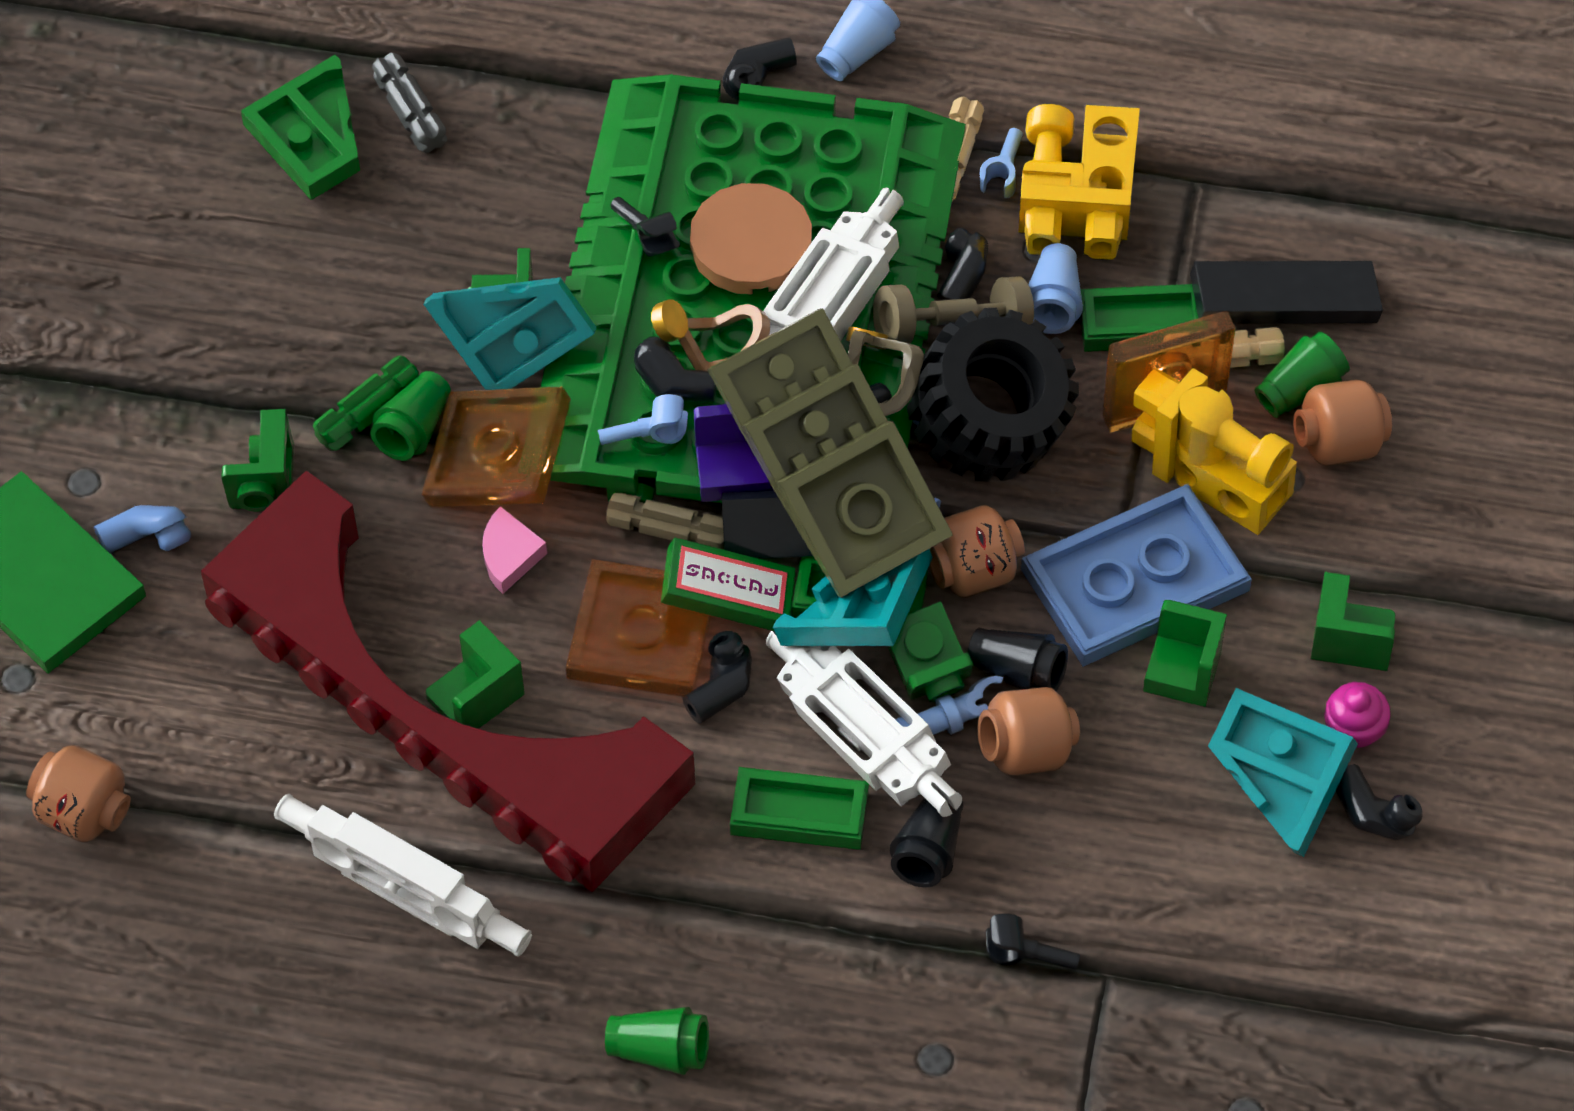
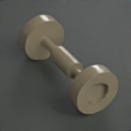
(897, 316)

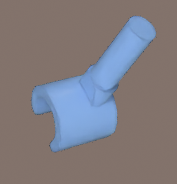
(1003, 164)
(665, 425)

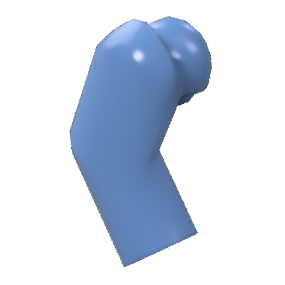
(142, 521)

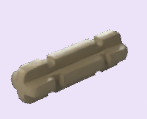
(664, 520)

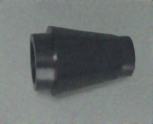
(1020, 657)
(926, 846)

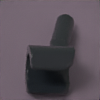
(654, 233)
(1007, 944)

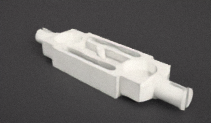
(840, 268)
(901, 758)
(402, 875)

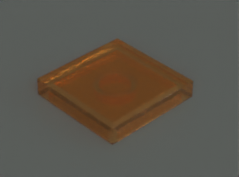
(1175, 350)
(496, 447)
(632, 637)

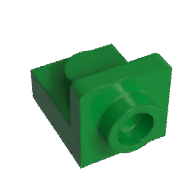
(270, 467)
(930, 655)

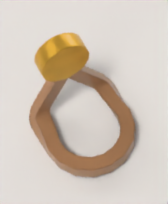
(672, 324)

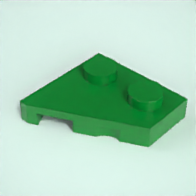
(308, 128)

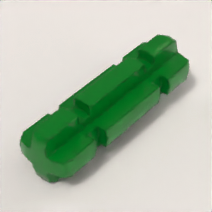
(359, 406)

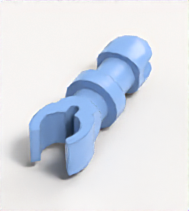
(952, 712)

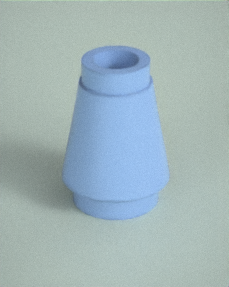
(858, 36)
(1056, 289)

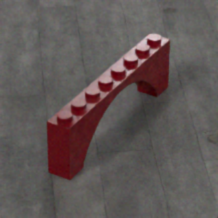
(568, 798)

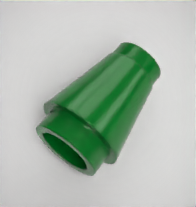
(1306, 365)
(410, 417)
(660, 1039)

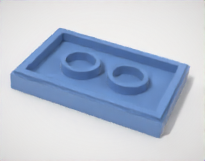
(1113, 577)

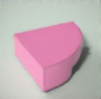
(510, 549)

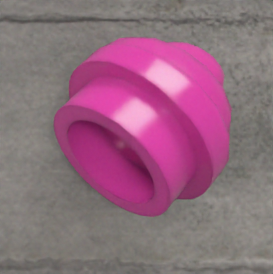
(1358, 712)

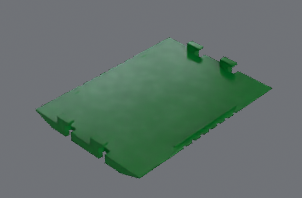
(669, 150)

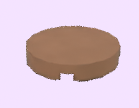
(749, 237)

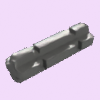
(409, 102)

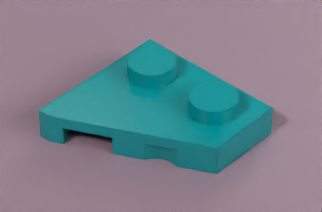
(511, 327)
(862, 617)
(1282, 763)

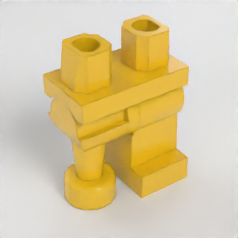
(1082, 197)
(1202, 446)

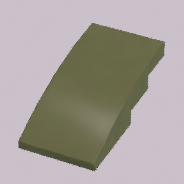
(830, 452)

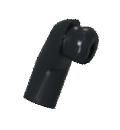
(754, 62)
(971, 257)
(666, 375)
(728, 677)
(1375, 815)

